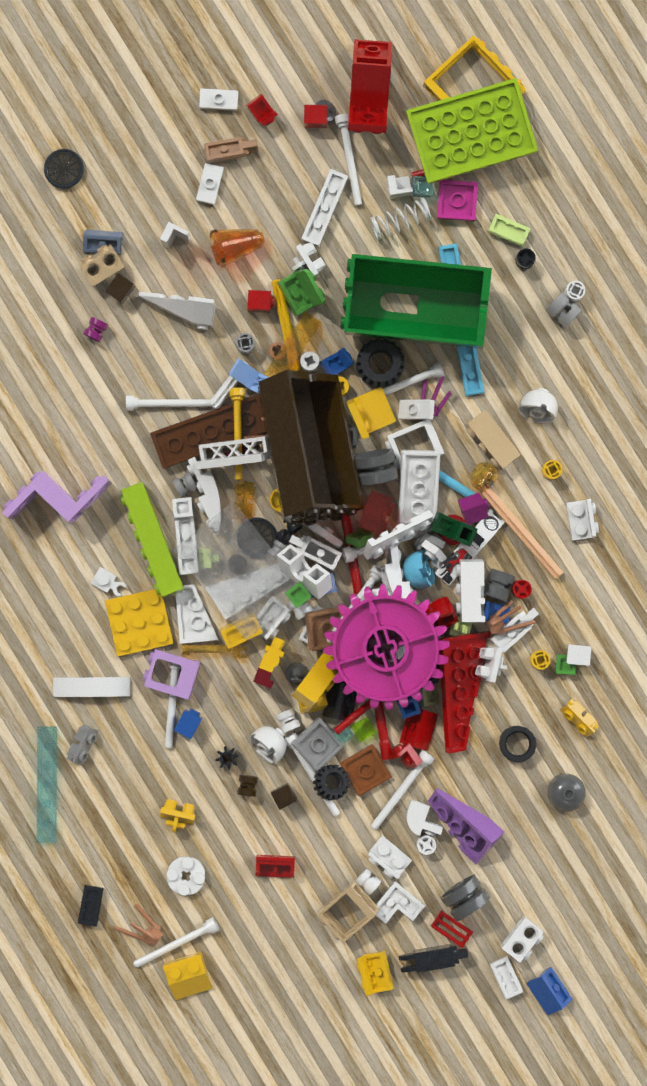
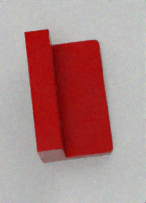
(419, 729)

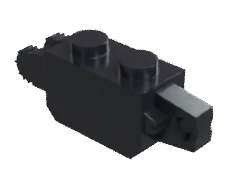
(433, 958)

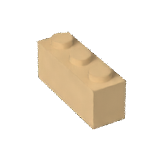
(492, 440)

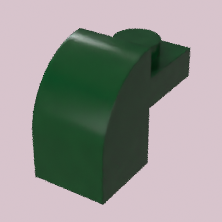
(453, 529)

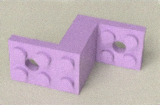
(56, 497)

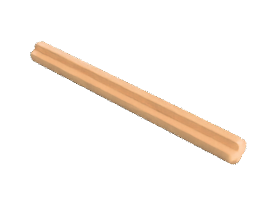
(522, 533)

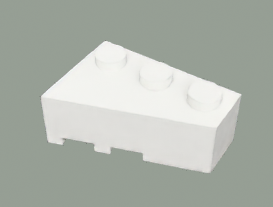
(470, 590)

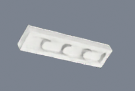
(324, 207)

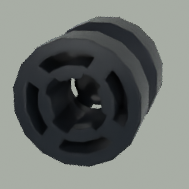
(527, 256)

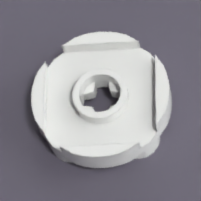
(190, 865)

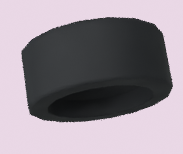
(515, 729)

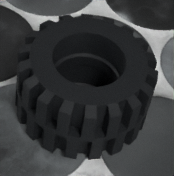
(380, 346)

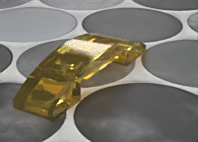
(293, 345)

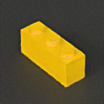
(316, 682)

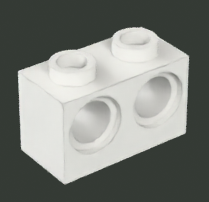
(517, 936)

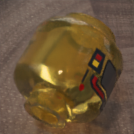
(483, 475)

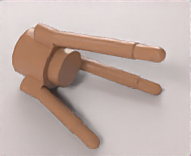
(496, 622)
(150, 936)

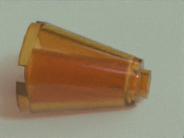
(234, 244)

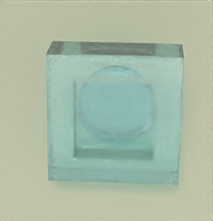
(420, 187)
(345, 735)

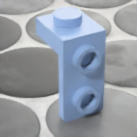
(246, 375)

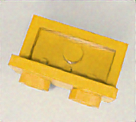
(375, 972)

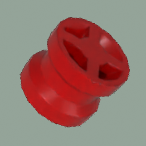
(523, 587)

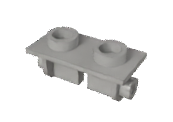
(79, 752)

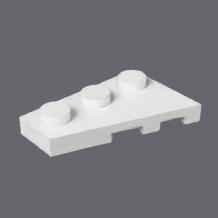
(192, 617)

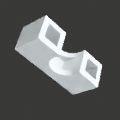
(314, 579)

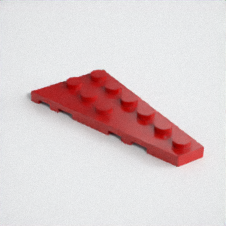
(460, 686)

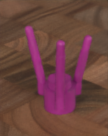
(436, 410)

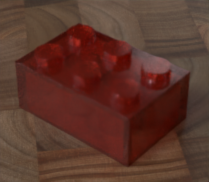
(375, 513)

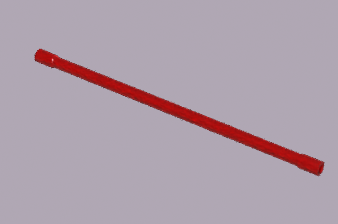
(385, 744)

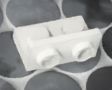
(582, 519)
(388, 857)

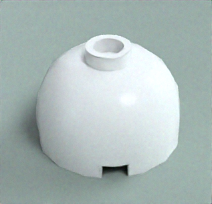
(539, 405)
(269, 742)

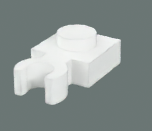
(105, 580)

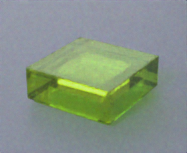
(363, 729)

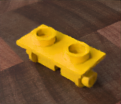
(585, 724)

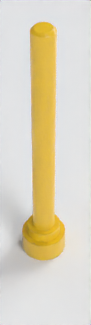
(237, 396)

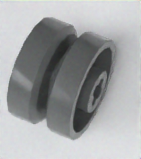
(376, 466)
(465, 897)

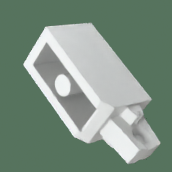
(317, 551)

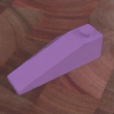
(471, 828)

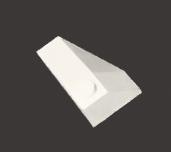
(194, 310)

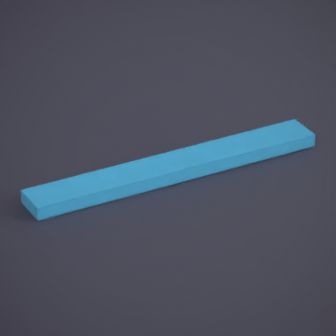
(467, 356)

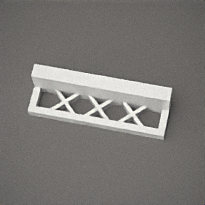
(239, 458)

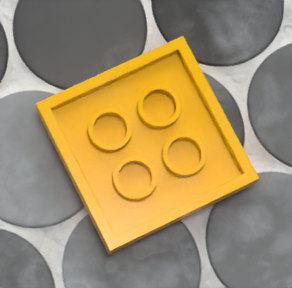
(138, 622)

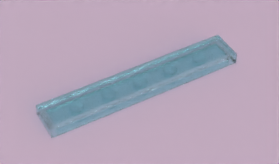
(46, 784)

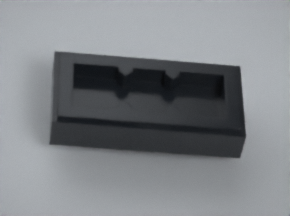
(90, 905)

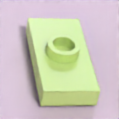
(509, 230)

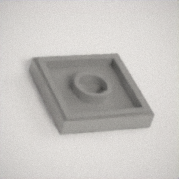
(317, 744)

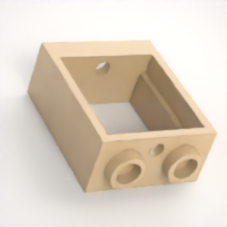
(361, 899)

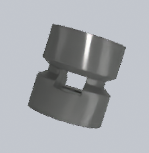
(499, 585)

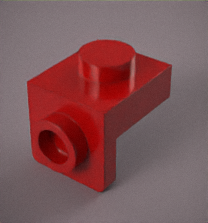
(262, 110)

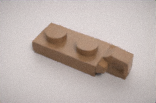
(229, 149)

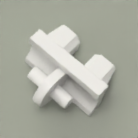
(304, 252)
(493, 664)

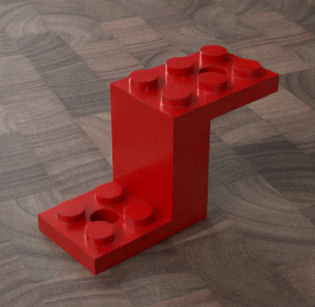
(370, 86)

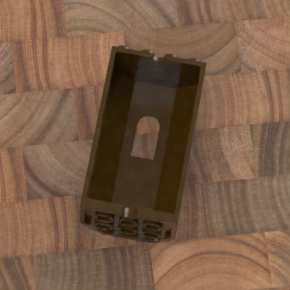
(310, 447)

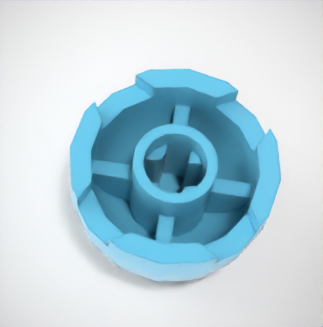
(418, 571)

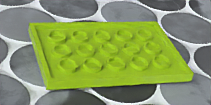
(472, 131)

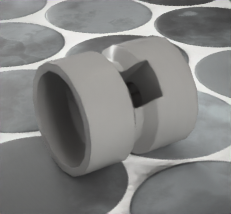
(558, 305)

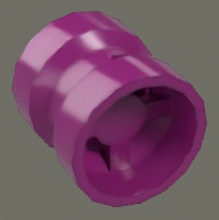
(97, 325)

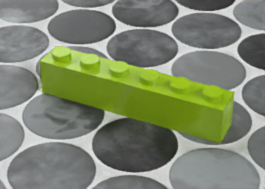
(152, 539)

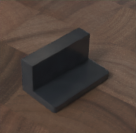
(339, 704)

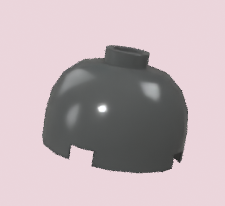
(566, 792)

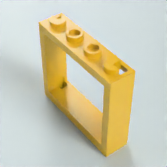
(480, 48)

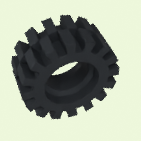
(342, 779)

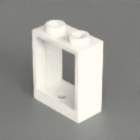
(430, 432)

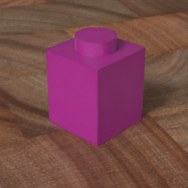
(473, 508)

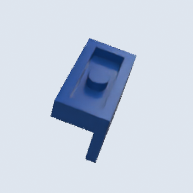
(549, 991)

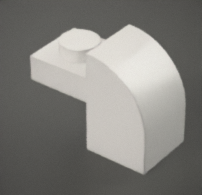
(416, 817)

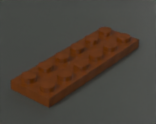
(182, 440)

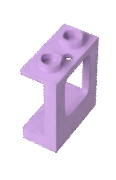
(186, 679)

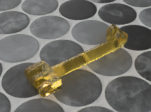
(187, 649)

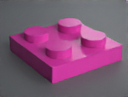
(457, 200)

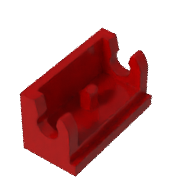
(275, 866)

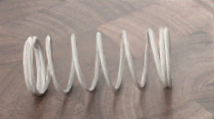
(424, 207)

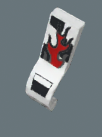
(486, 530)

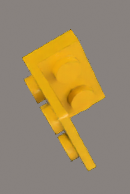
(371, 411)

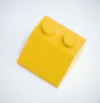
(187, 975)

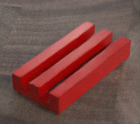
(437, 928)

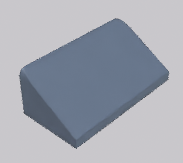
(95, 239)

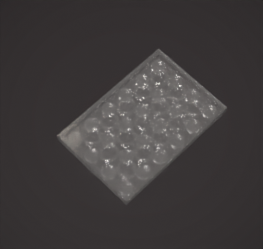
(238, 570)

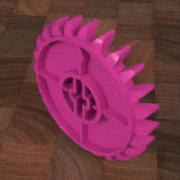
(384, 679)

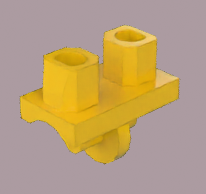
(186, 816)

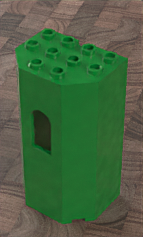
(449, 303)

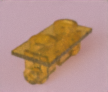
(243, 491)

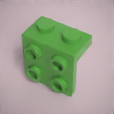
(301, 291)

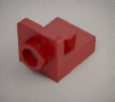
(407, 754)

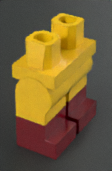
(269, 662)

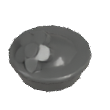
(331, 111)
(296, 673)

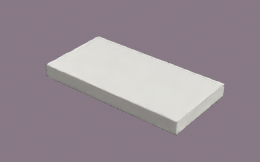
(418, 484)

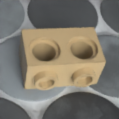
(104, 269)

